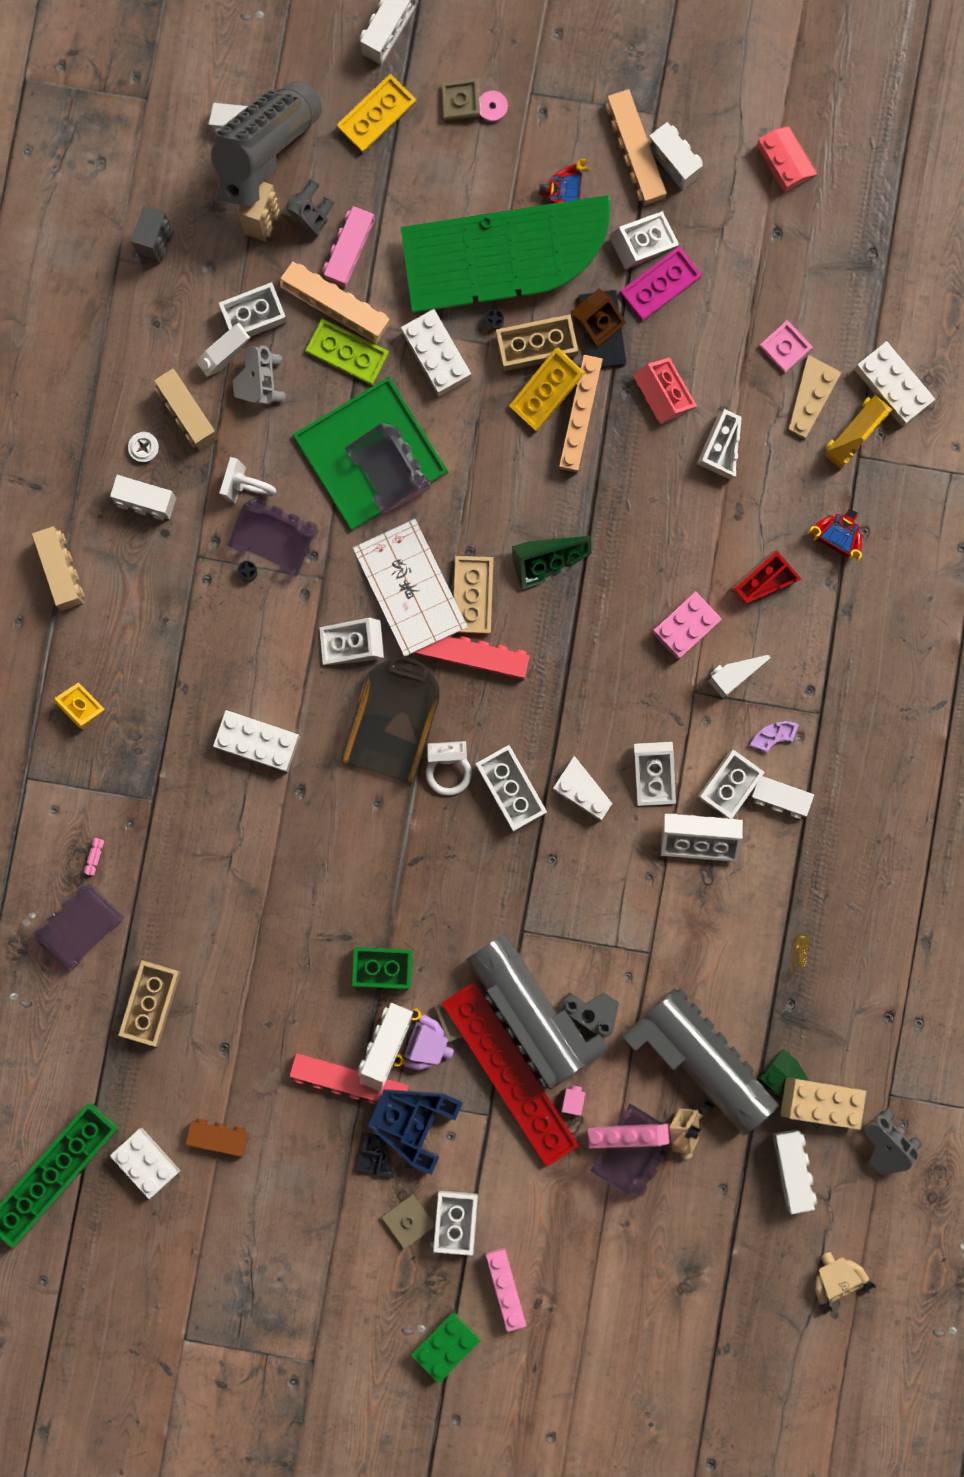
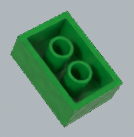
(382, 967)
(446, 1346)

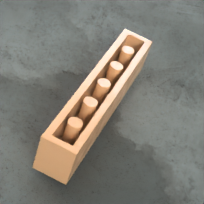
(636, 147)
(334, 302)
(580, 414)

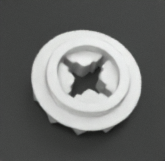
(145, 438)

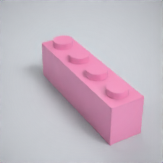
(349, 246)
(628, 1136)
(506, 1289)

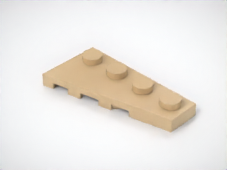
(814, 390)

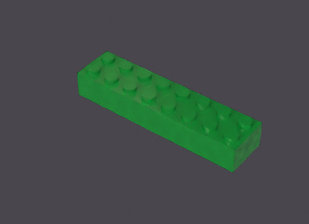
(54, 1173)

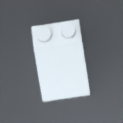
(643, 240)
(351, 641)
(733, 674)
(655, 773)

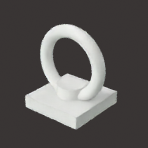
(236, 481)
(447, 754)

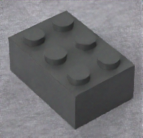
(152, 235)

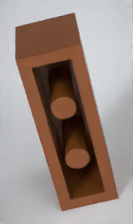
(217, 1137)

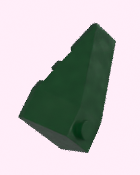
(542, 558)
(776, 1072)

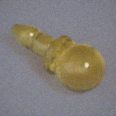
(803, 941)

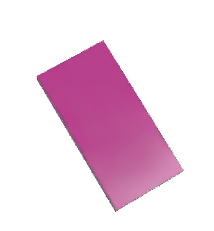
(660, 283)

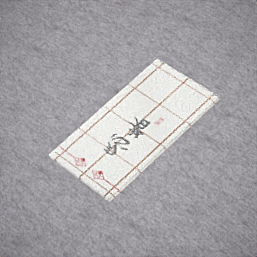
(410, 587)

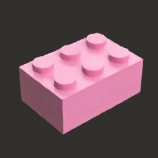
(687, 625)

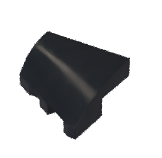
(373, 1156)

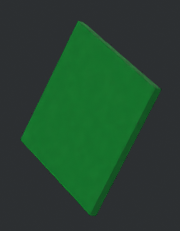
(327, 437)

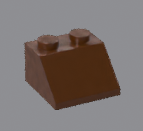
(598, 317)

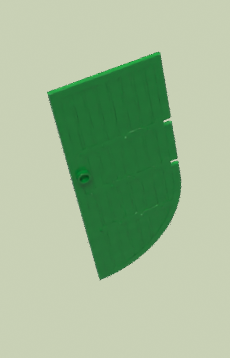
(502, 252)

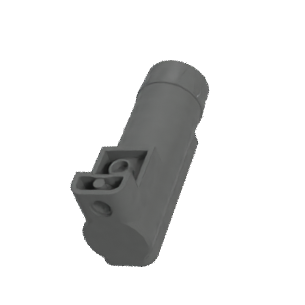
(252, 139)
(542, 1035)
(689, 1041)

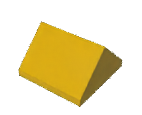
(79, 706)

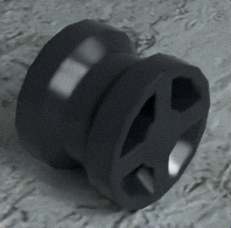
(492, 317)
(245, 569)

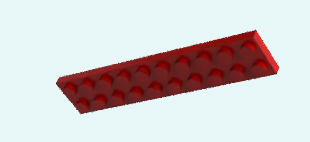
(510, 1074)

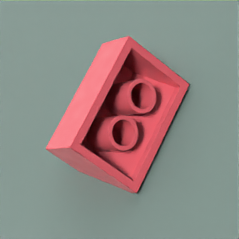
(785, 158)
(664, 390)

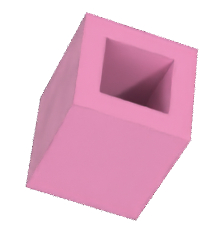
(573, 1100)

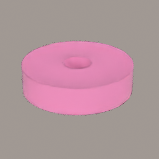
(499, 101)

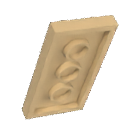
(474, 592)

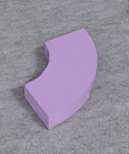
(773, 734)

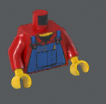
(565, 183)
(840, 534)

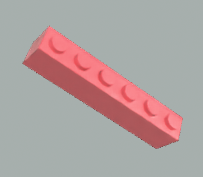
(478, 656)
(337, 1078)

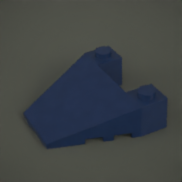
(404, 1121)

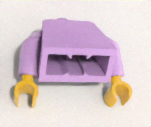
(425, 1045)

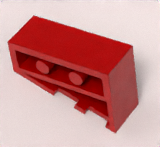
(765, 578)

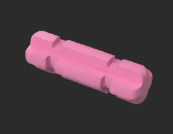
(94, 856)

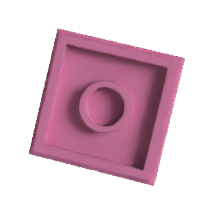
(785, 346)

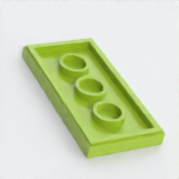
(347, 352)

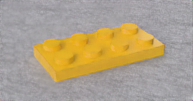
(376, 113)
(547, 389)

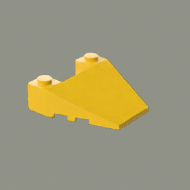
(847, 444)

